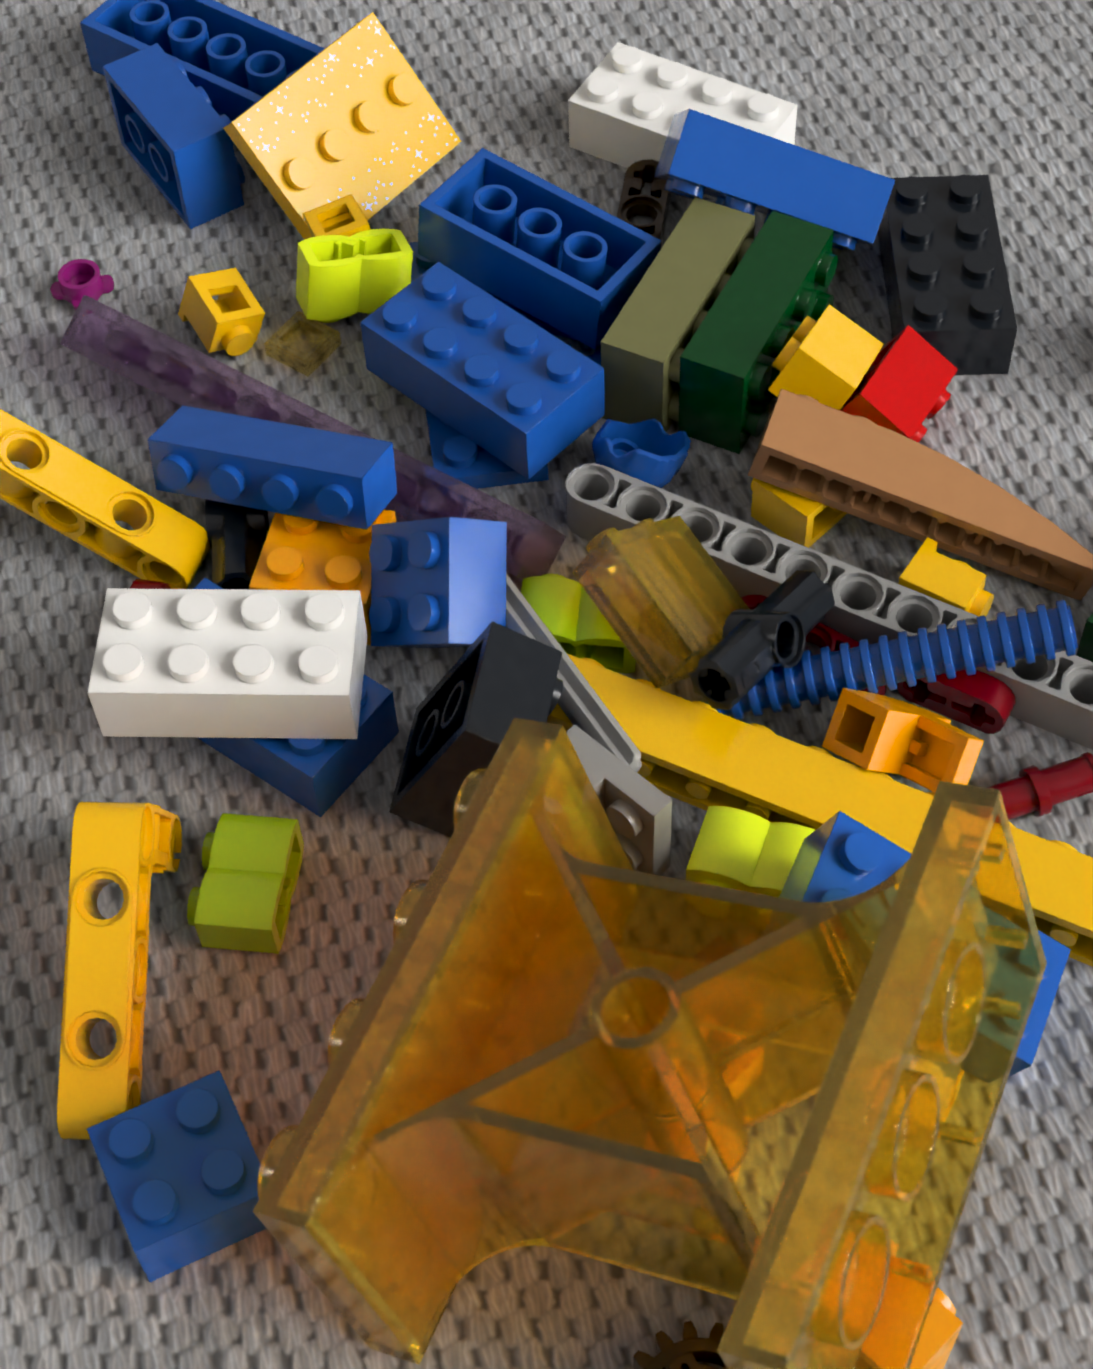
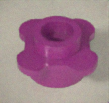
(79, 279)

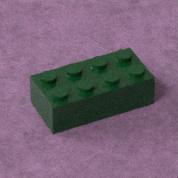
(755, 315)

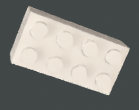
(633, 96)
(229, 663)

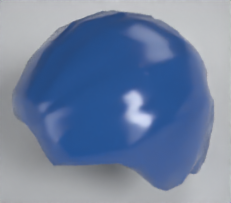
(641, 450)

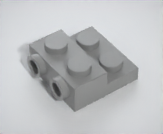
(632, 804)

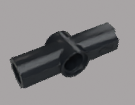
(236, 542)
(762, 639)

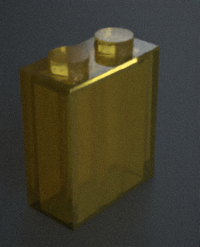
(659, 595)

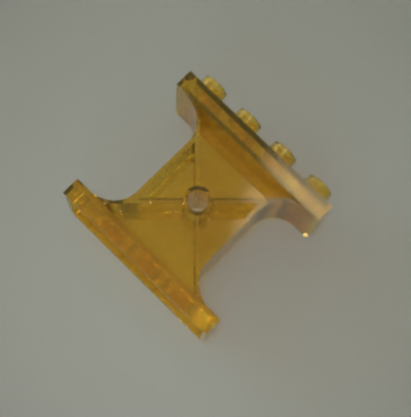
(664, 1076)

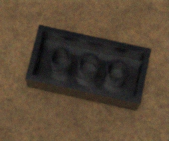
(949, 270)

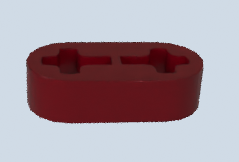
(971, 700)

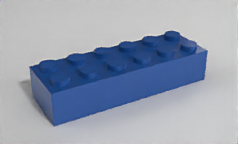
(218, 46)

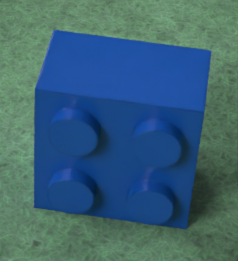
(436, 581)
(181, 1175)

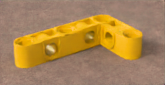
(86, 502)
(108, 956)

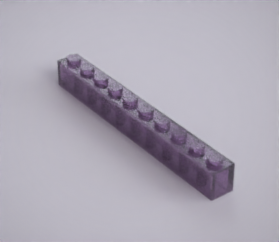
(208, 384)

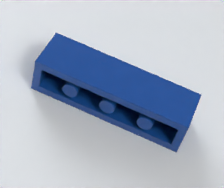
(274, 466)

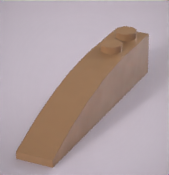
(915, 492)

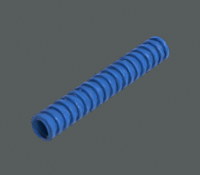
(914, 658)

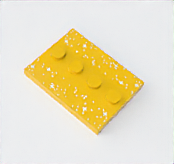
(344, 127)

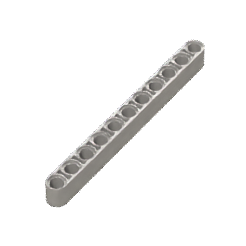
(755, 561)

